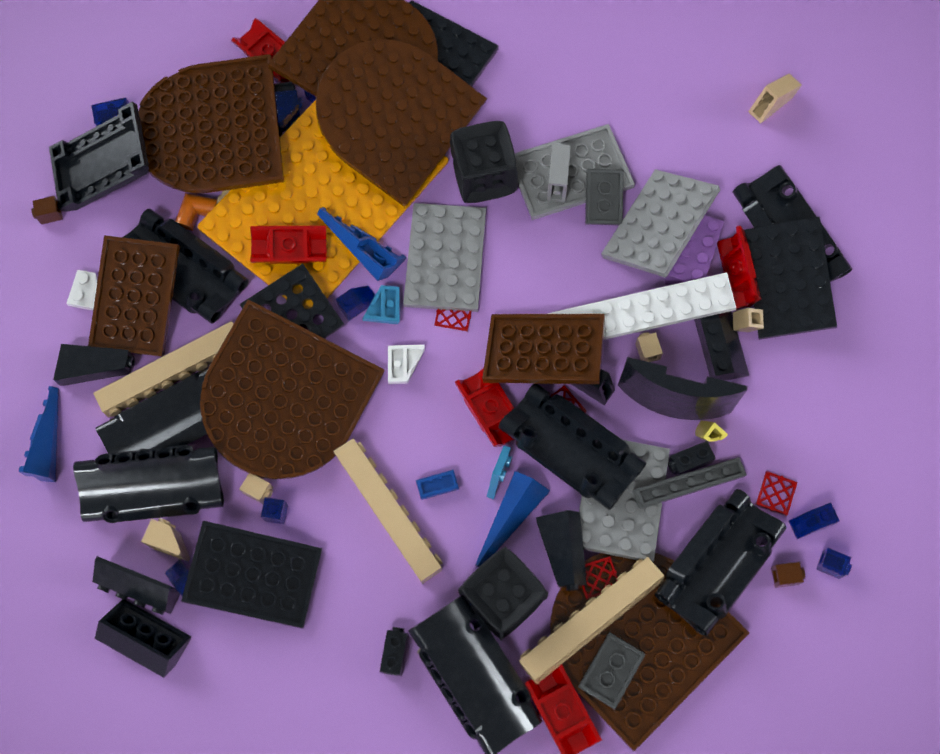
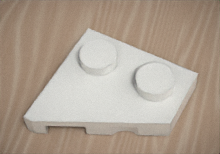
(83, 290)
(402, 362)

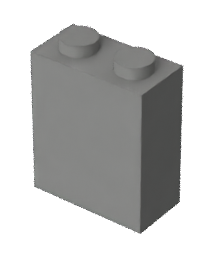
(558, 172)

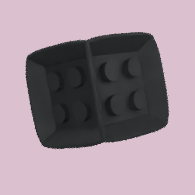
(484, 161)
(503, 592)

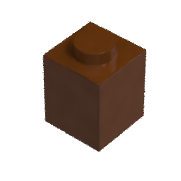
(46, 210)
(788, 574)

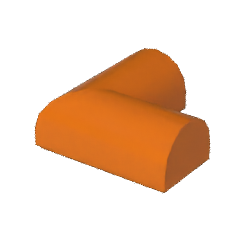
(191, 207)

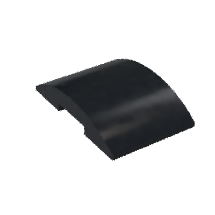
(678, 396)

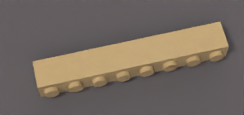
(161, 373)
(388, 511)
(591, 620)

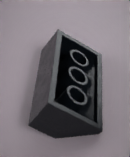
(721, 347)
(135, 586)
(142, 637)

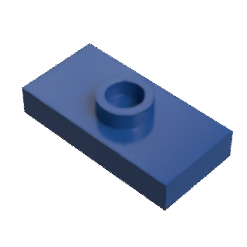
(437, 485)

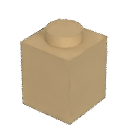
(748, 320)
(648, 347)
(256, 488)

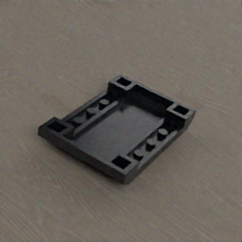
(99, 160)

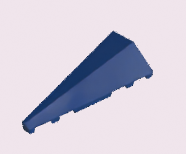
(365, 248)
(43, 447)
(519, 501)

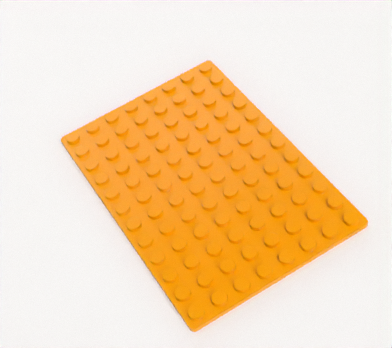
(311, 181)

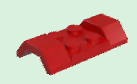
(260, 41)
(288, 244)
(739, 266)
(488, 406)
(563, 712)

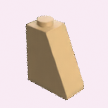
(774, 97)

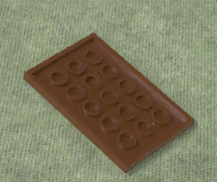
(134, 295)
(544, 348)

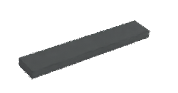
(689, 483)

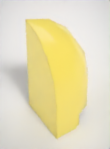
(710, 431)

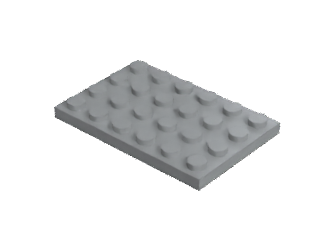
(588, 151)
(660, 222)
(445, 257)
(625, 528)

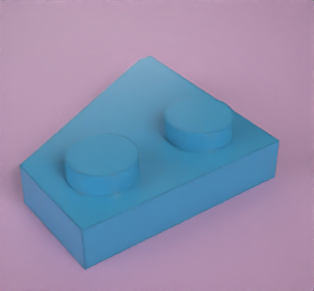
(384, 306)
(499, 471)

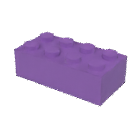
(697, 254)

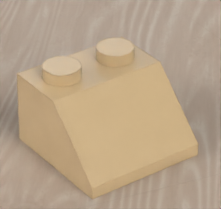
(164, 538)

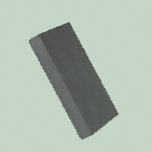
(604, 197)
(611, 670)

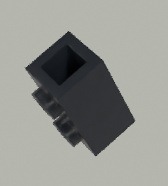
(691, 459)
(394, 652)

